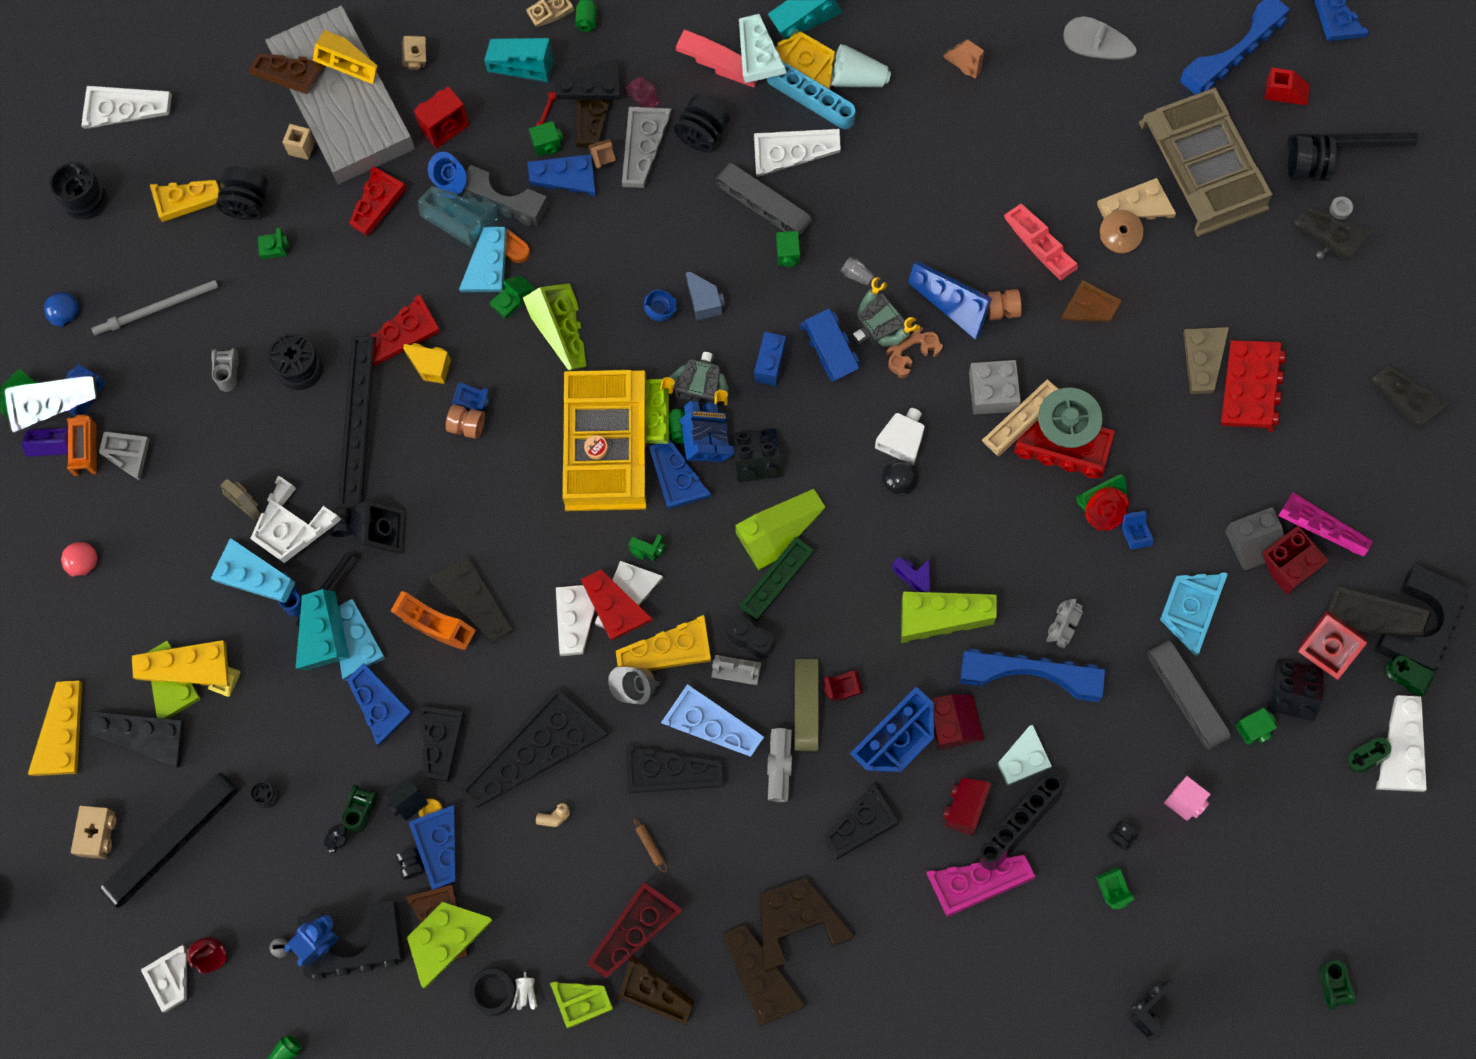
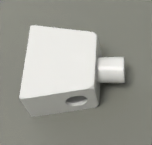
(902, 436)

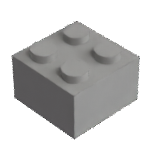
(994, 387)

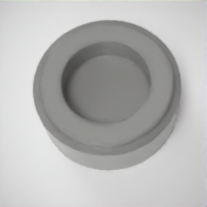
(1341, 208)

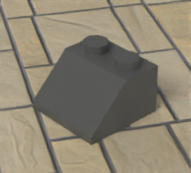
(1253, 536)

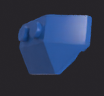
(898, 736)

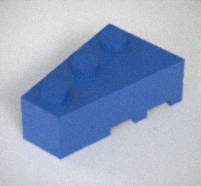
(830, 344)

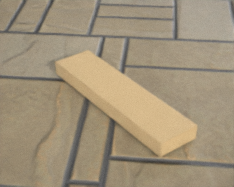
(1018, 420)

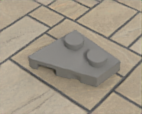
(125, 451)

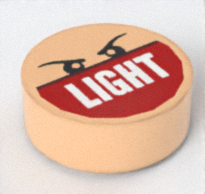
(596, 447)

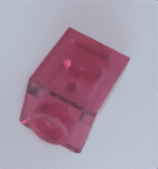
(642, 93)

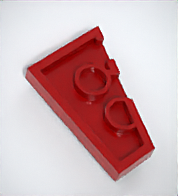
(614, 607)

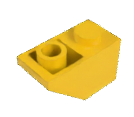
(429, 363)

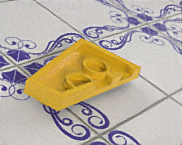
(179, 200)

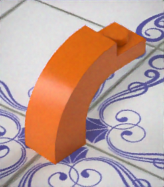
(432, 623)

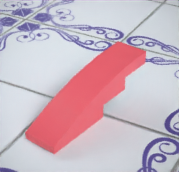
(713, 55)
(1040, 242)

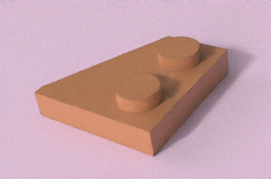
(966, 57)

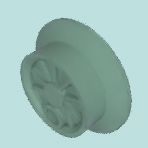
(1070, 417)

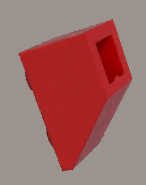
(1286, 87)

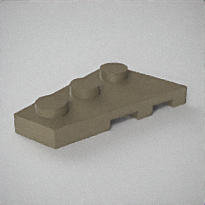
(1203, 356)

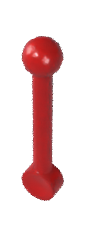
(551, 95)

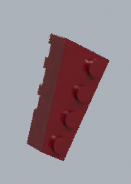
(638, 923)

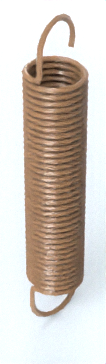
(649, 845)

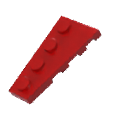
(410, 326)

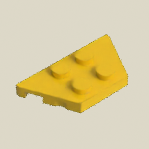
(808, 57)

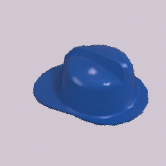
(447, 172)

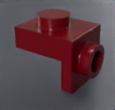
(843, 686)

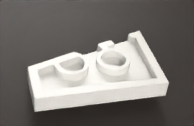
(634, 582)
(574, 619)

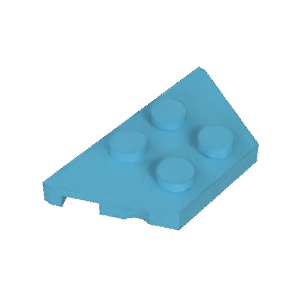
(1192, 607)

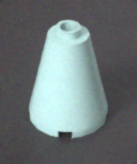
(857, 70)

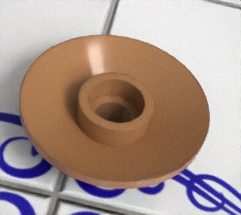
(1114, 239)

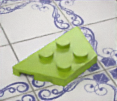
(443, 939)

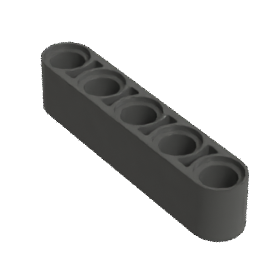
(762, 199)
(1188, 695)

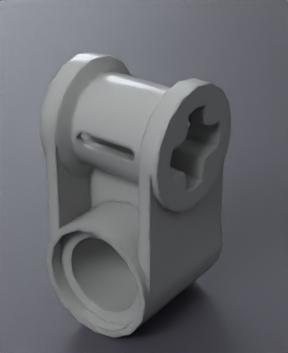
(225, 364)

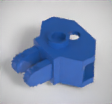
(312, 940)

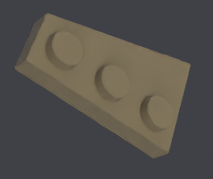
(239, 496)

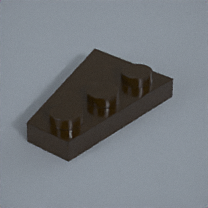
(653, 992)

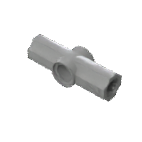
(779, 765)

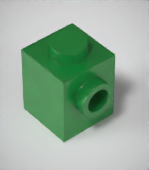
(546, 138)
(788, 248)
(1257, 727)

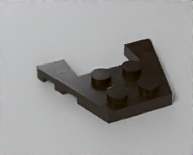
(791, 911)

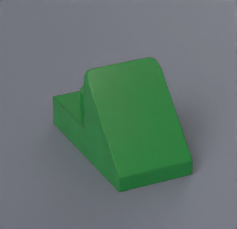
(511, 296)

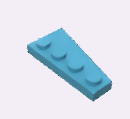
(250, 573)

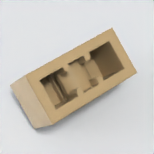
(89, 821)

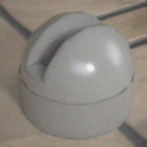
(279, 953)

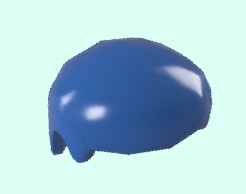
(659, 305)
(61, 308)

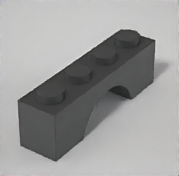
(527, 206)

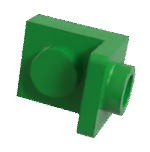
(273, 245)

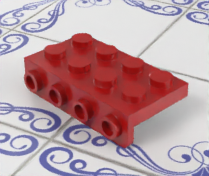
(1253, 384)
(1085, 459)

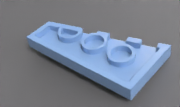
(707, 720)

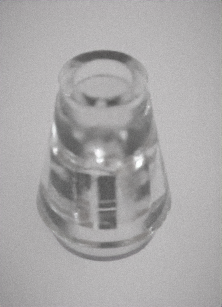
(856, 271)

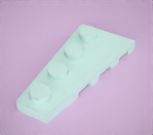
(758, 53)

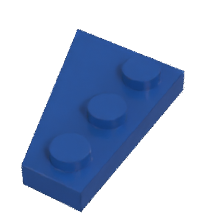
(380, 706)
(436, 845)

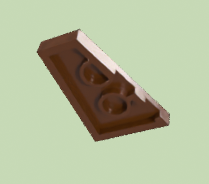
(292, 73)
(428, 901)

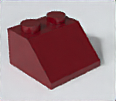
(955, 721)
(966, 806)

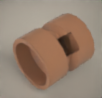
(1004, 304)
(465, 421)

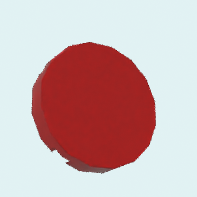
(1106, 508)

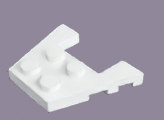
(282, 531)

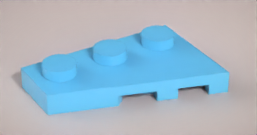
(487, 263)
(359, 640)

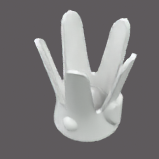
(523, 987)

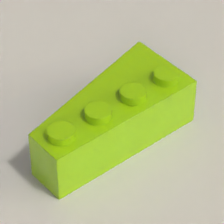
(943, 613)

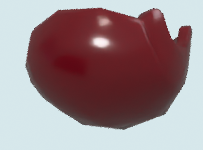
(207, 955)

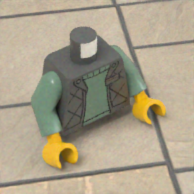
(880, 320)
(698, 381)

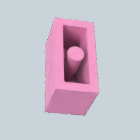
(1188, 799)

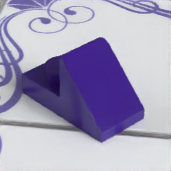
(917, 579)

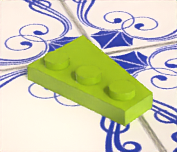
(656, 413)
(172, 696)

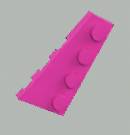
(1323, 524)

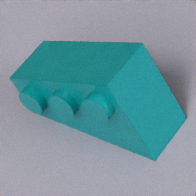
(802, 15)
(520, 58)
(320, 631)

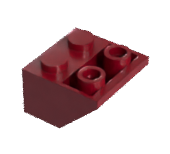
(1293, 560)

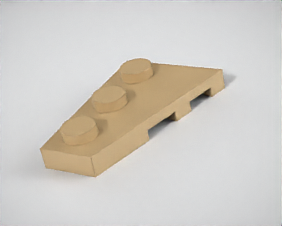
(1143, 200)

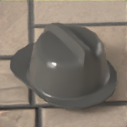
(632, 684)

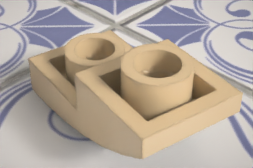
(550, 11)

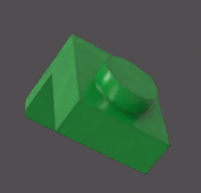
(645, 550)
(1114, 888)

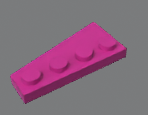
(973, 884)

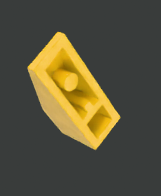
(343, 56)

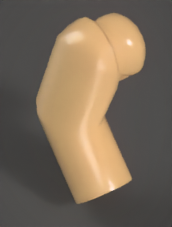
(555, 818)

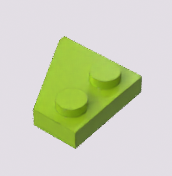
(580, 1002)

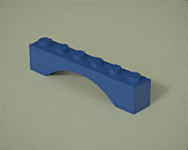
(1207, 70)
(1081, 682)

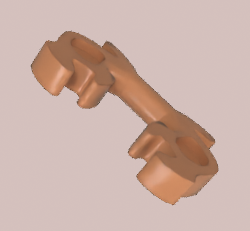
(897, 362)

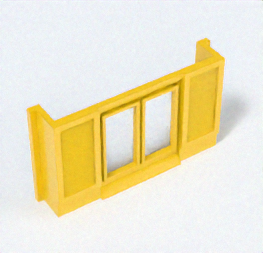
(614, 408)

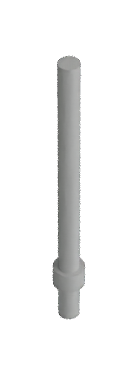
(115, 323)

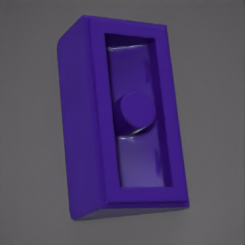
(45, 442)

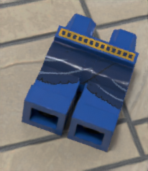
(705, 433)

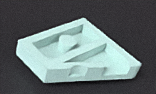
(1024, 758)

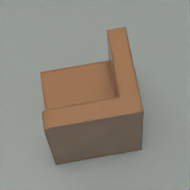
(602, 153)

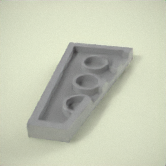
(643, 140)

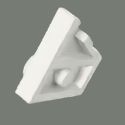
(168, 978)

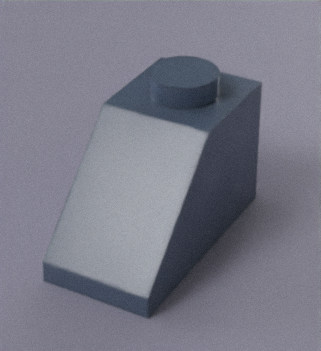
(704, 297)

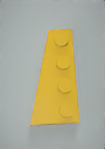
(668, 649)
(190, 664)
(59, 736)

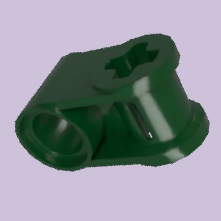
(1409, 675)
(359, 804)
(1336, 987)

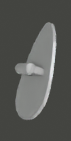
(1097, 39)

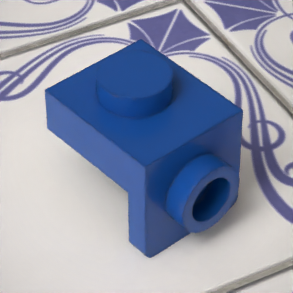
(470, 397)
(1136, 530)

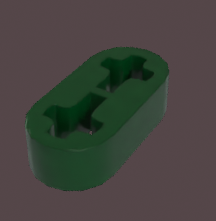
(1366, 750)

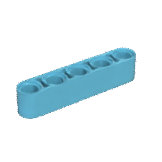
(814, 102)

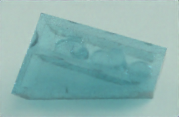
(457, 215)

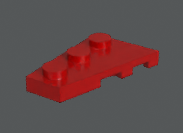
(378, 198)

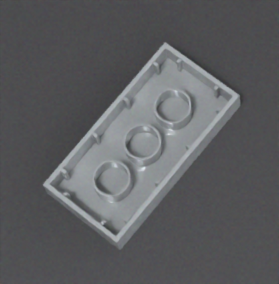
(346, 115)

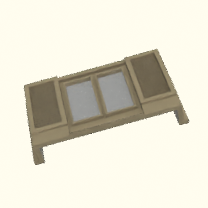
(1209, 161)

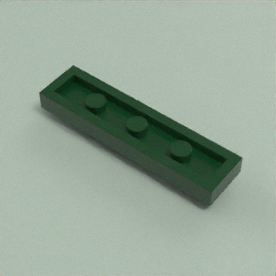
(776, 579)

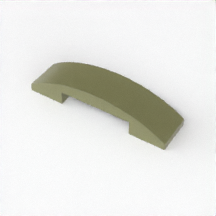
(806, 704)

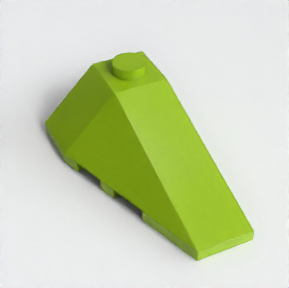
(554, 314)
(772, 530)

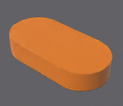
(516, 248)

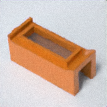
(82, 444)

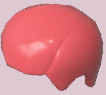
(79, 559)

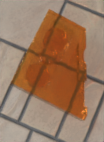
(1091, 305)

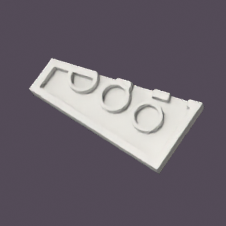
(120, 105)
(787, 149)
(1406, 764)

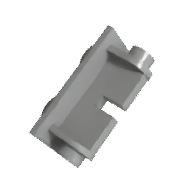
(1068, 613)
(736, 670)

